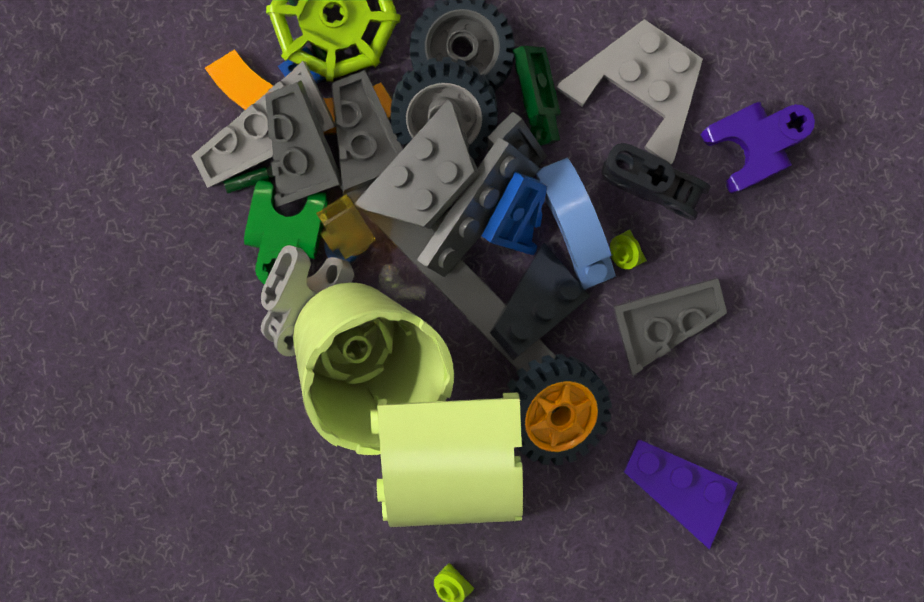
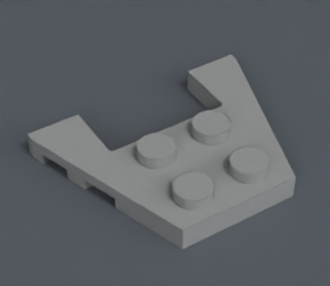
(650, 70)

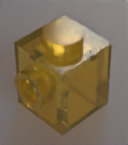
(345, 228)

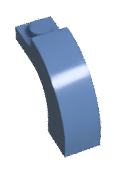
(577, 223)

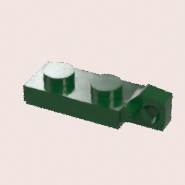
(538, 92)

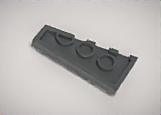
(474, 207)

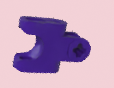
(762, 139)

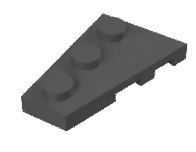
(665, 319)

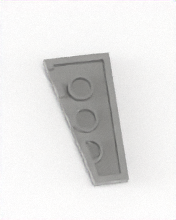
(247, 138)

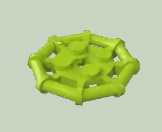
(335, 35)

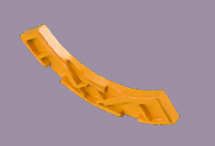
(247, 87)

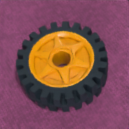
(581, 413)

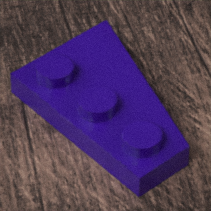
(682, 488)

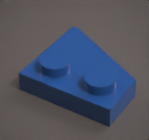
(517, 215)

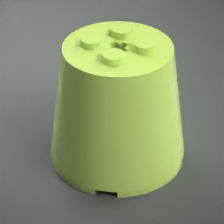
(362, 349)

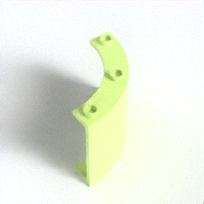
(450, 461)

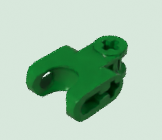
(274, 231)

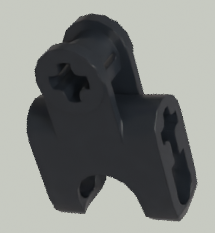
(671, 183)

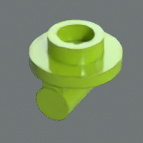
(626, 251)
(452, 585)

